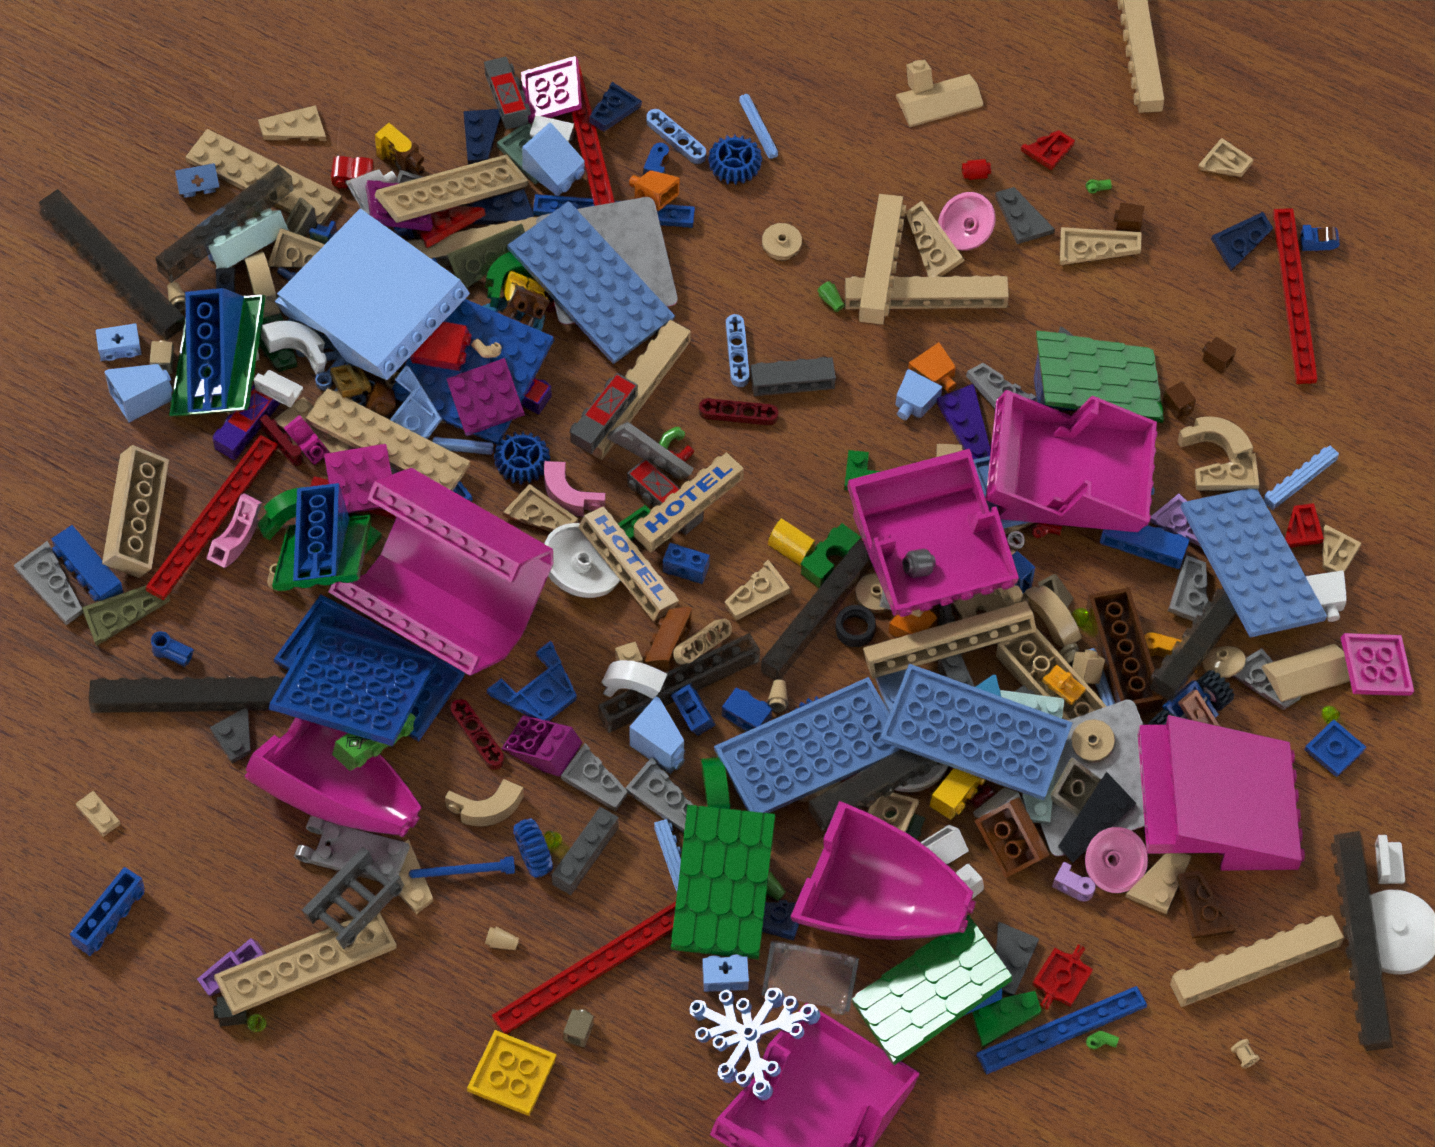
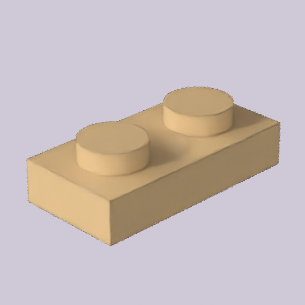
(98, 813)

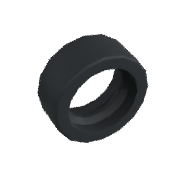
(855, 640)

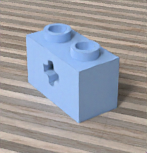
(118, 342)
(716, 980)

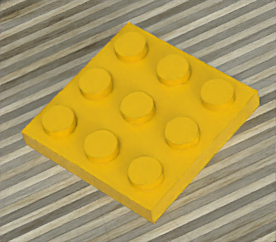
(511, 1072)

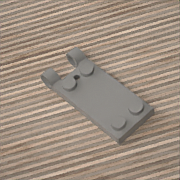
(346, 842)

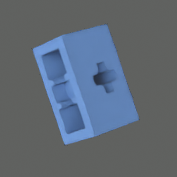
(209, 176)

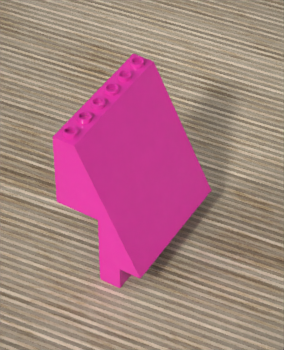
(1071, 468)
(937, 509)
(1220, 795)
(828, 1093)

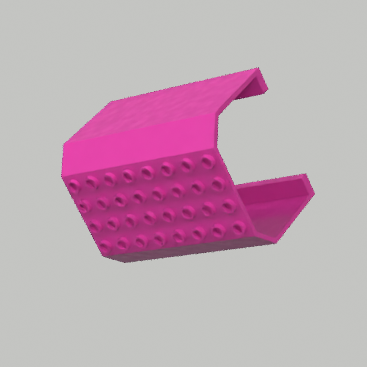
(449, 574)

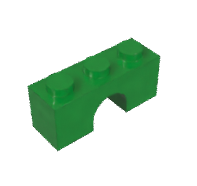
(817, 566)

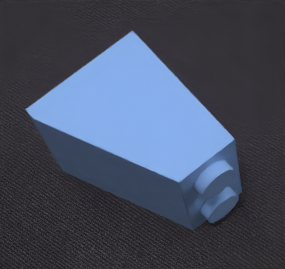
(552, 160)
(139, 389)
(658, 737)

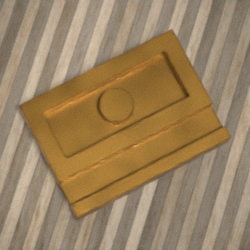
(350, 380)

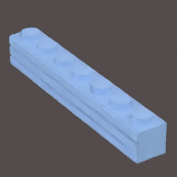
(1300, 477)
(670, 850)

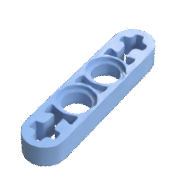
(677, 135)
(737, 350)

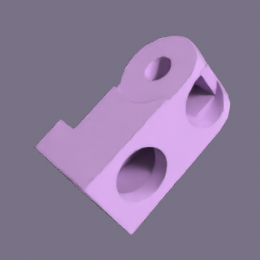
(1073, 885)

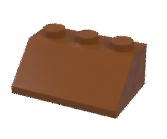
(673, 631)
(1012, 837)

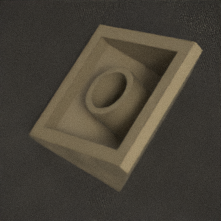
(1074, 787)

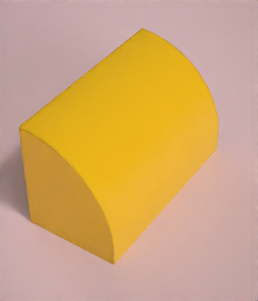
(791, 542)

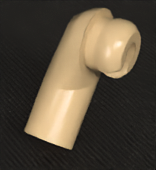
(487, 351)

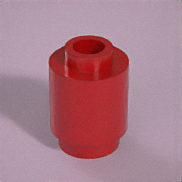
(976, 169)

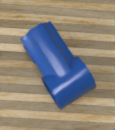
(171, 650)

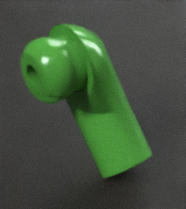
(1097, 185)

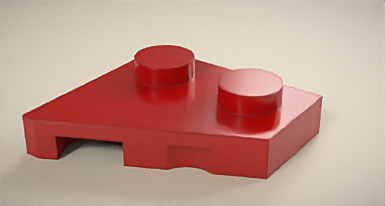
(1049, 149)
(1304, 527)

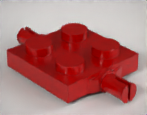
(1062, 977)

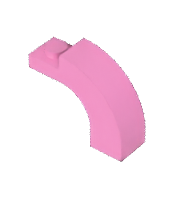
(566, 496)
(233, 541)

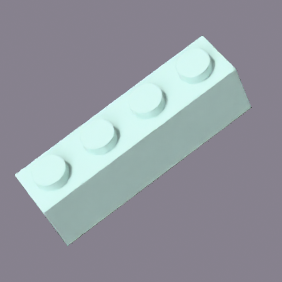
(247, 238)

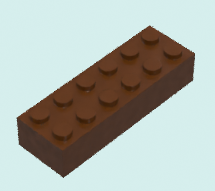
(1123, 648)

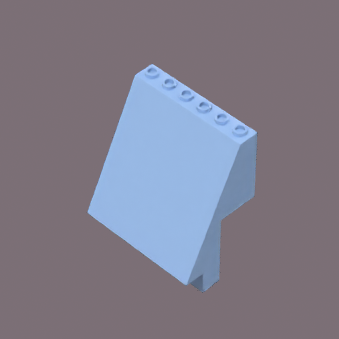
(372, 295)

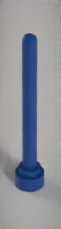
(505, 865)

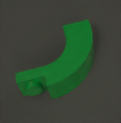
(498, 274)
(279, 511)
(715, 783)

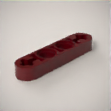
(738, 407)
(474, 735)

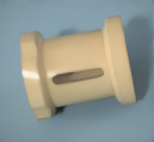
(1245, 1053)

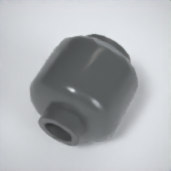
(918, 563)

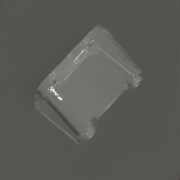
(812, 975)

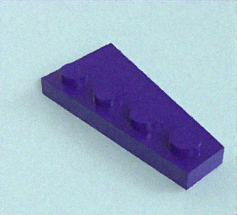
(965, 420)

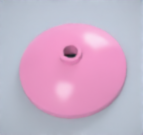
(961, 213)
(1128, 860)

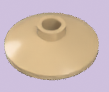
(1225, 661)

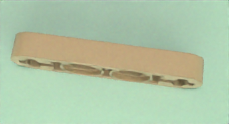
(702, 640)

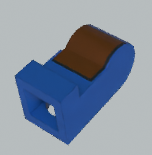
(657, 158)
(1319, 238)

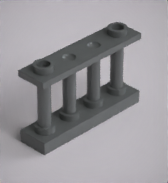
(339, 883)

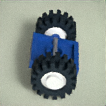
(1212, 690)

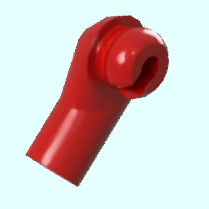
(1043, 529)

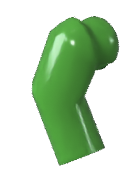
(671, 434)
(1101, 1038)

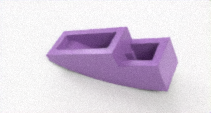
(246, 952)

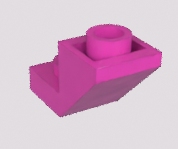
(306, 439)

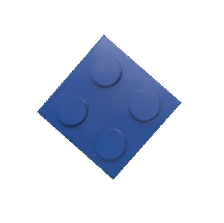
(1335, 748)

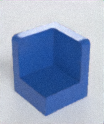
(322, 233)

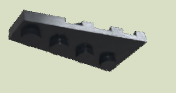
(1102, 810)

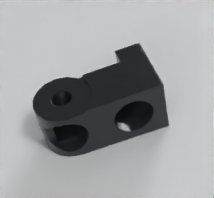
(226, 278)

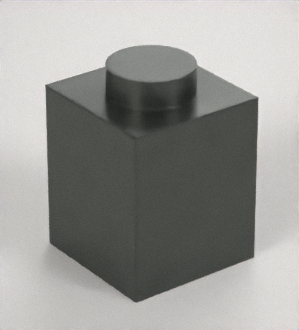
(224, 1015)

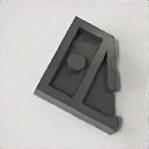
(234, 735)

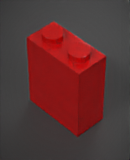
(444, 347)

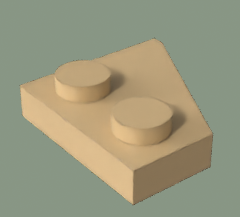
(1226, 160)
(1338, 550)

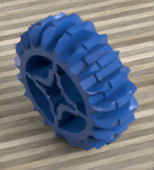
(736, 152)
(524, 450)
(533, 847)

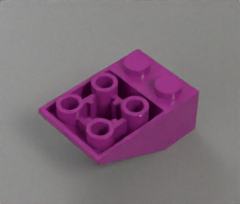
(543, 744)

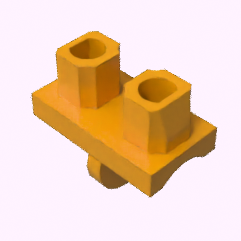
(1064, 684)

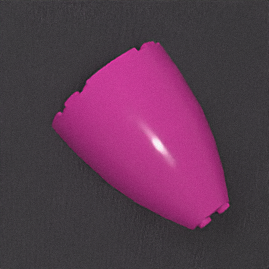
(310, 778)
(881, 884)

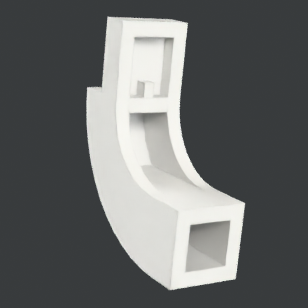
(295, 336)
(633, 676)

